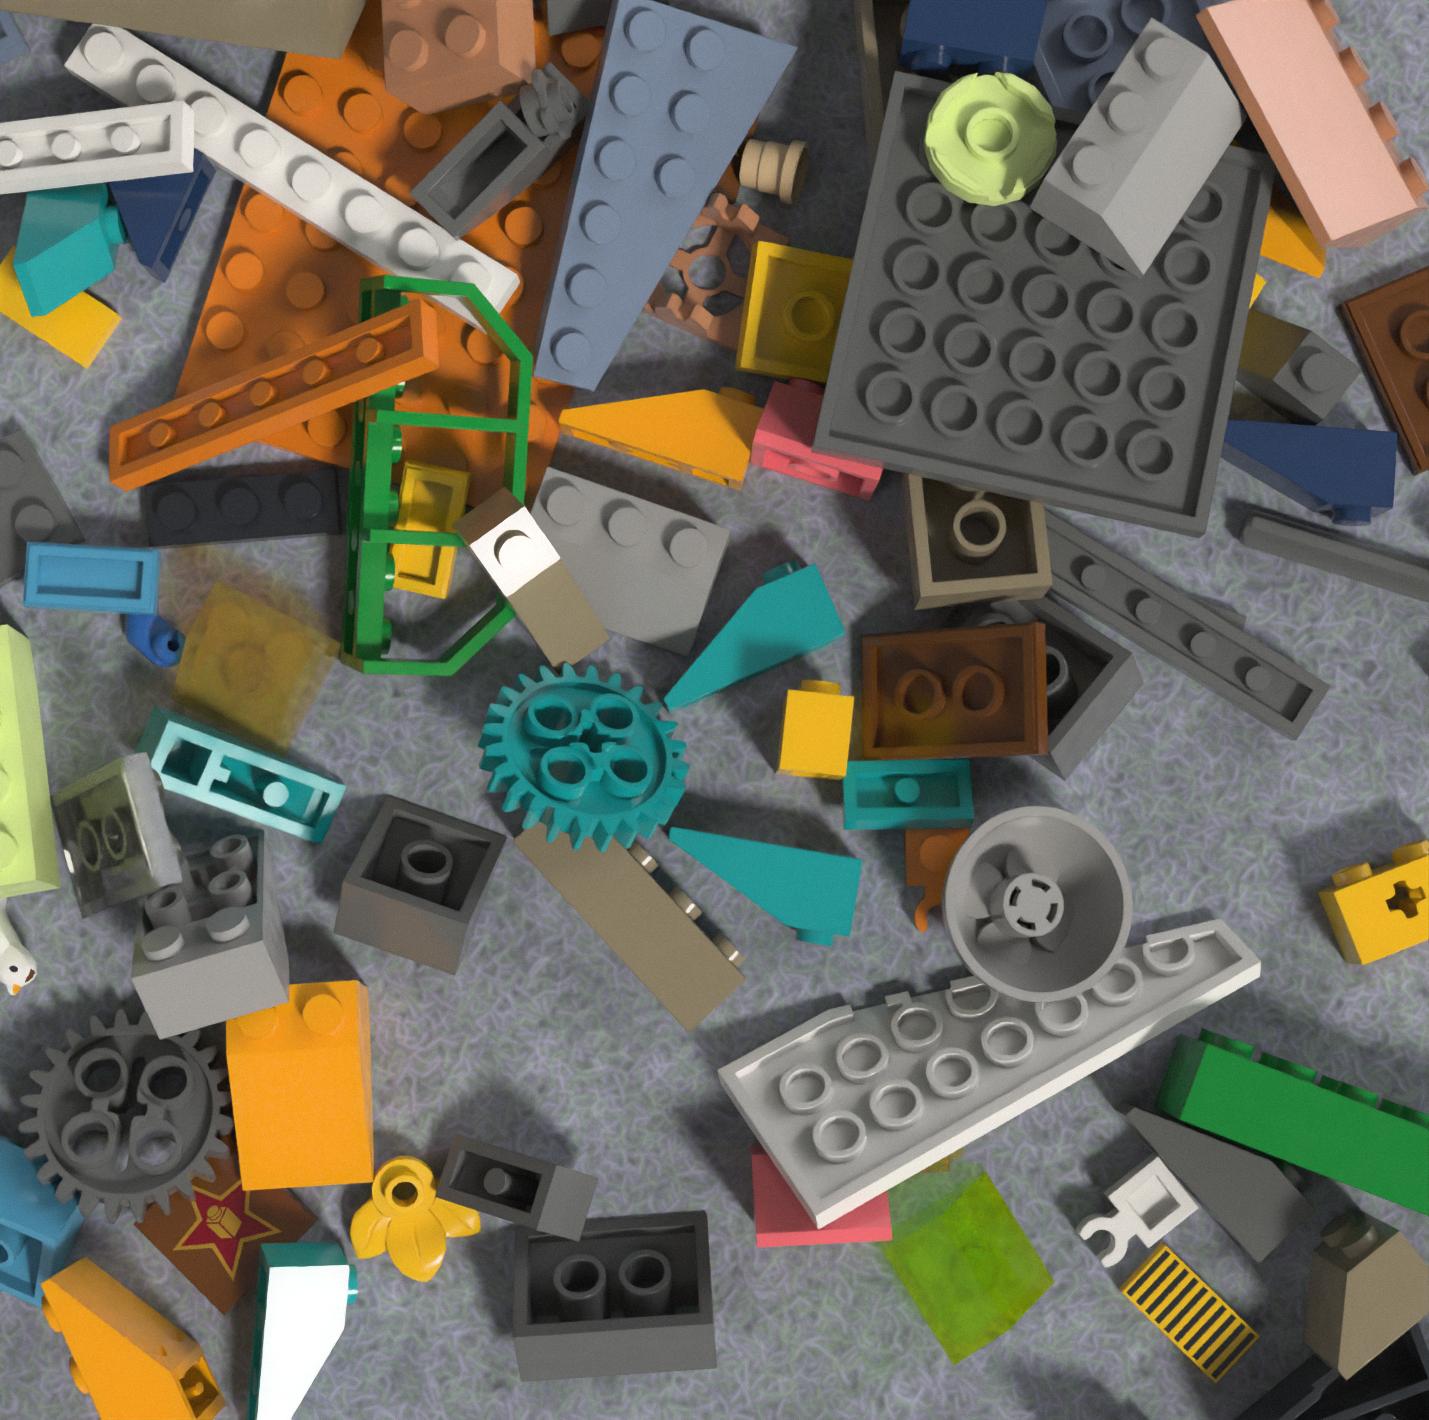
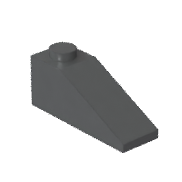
(1242, 1191)

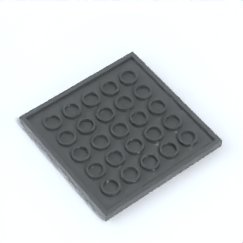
(1028, 360)

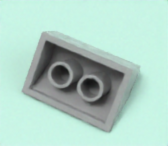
(1142, 150)
(632, 559)

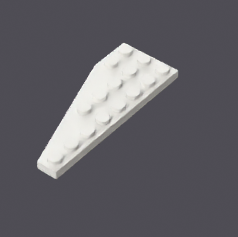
(903, 1083)

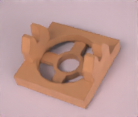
(690, 314)

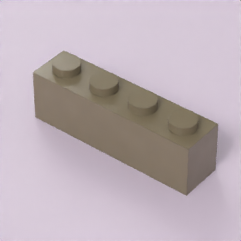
(640, 921)

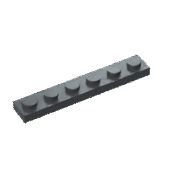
(1181, 631)

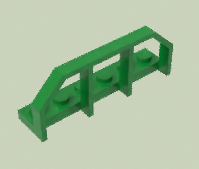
(375, 506)

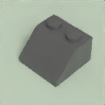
(418, 885)

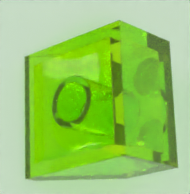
(968, 1267)

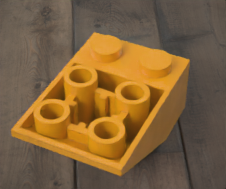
(127, 1351)

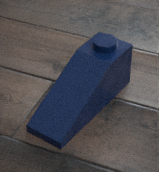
(1319, 466)

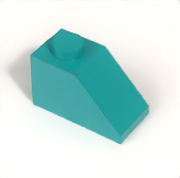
(66, 243)

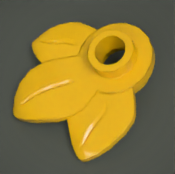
(410, 1228)

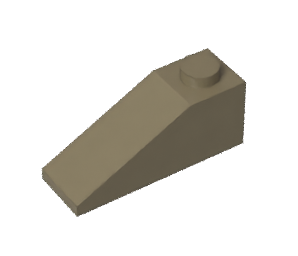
(531, 578)

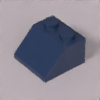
(972, 37)

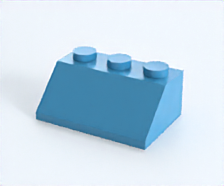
(33, 1225)

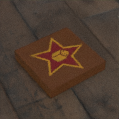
(221, 1231)

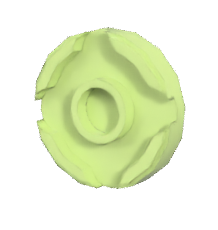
(990, 138)

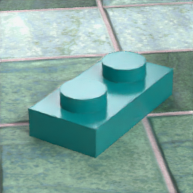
(907, 795)

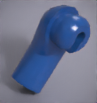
(155, 639)

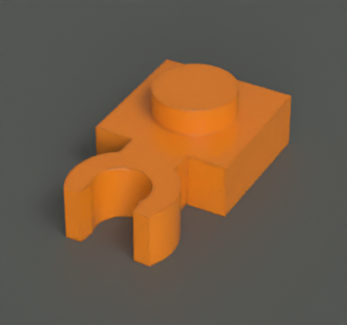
(926, 863)

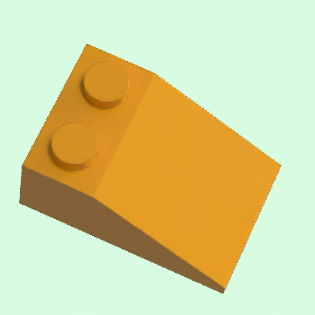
(304, 1088)

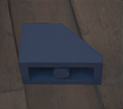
(161, 212)

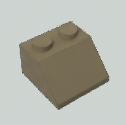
(1362, 1291)

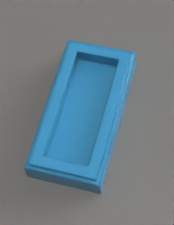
(92, 578)

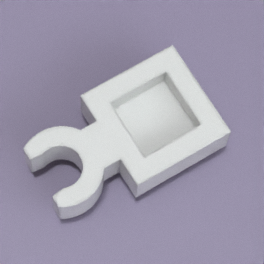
(1145, 1203)

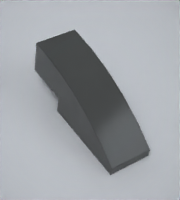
(494, 164)

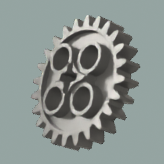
(70, 1109)

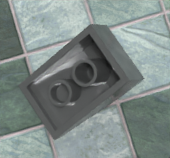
(1085, 673)

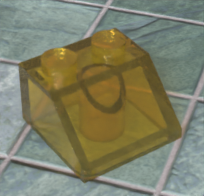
(252, 668)

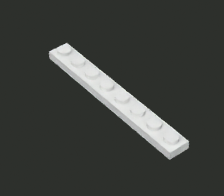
(291, 170)

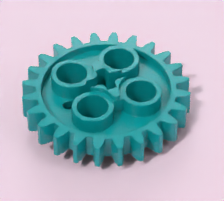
(583, 757)

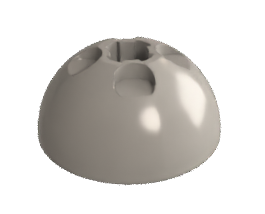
(1067, 892)

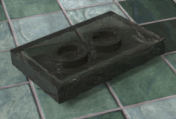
(117, 835)

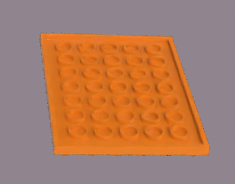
(294, 285)

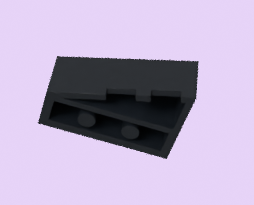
(1384, 1389)

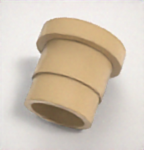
(775, 168)

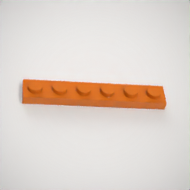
(275, 395)

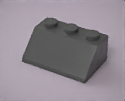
(615, 1301)

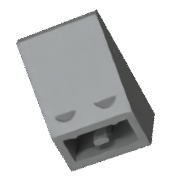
(212, 940)

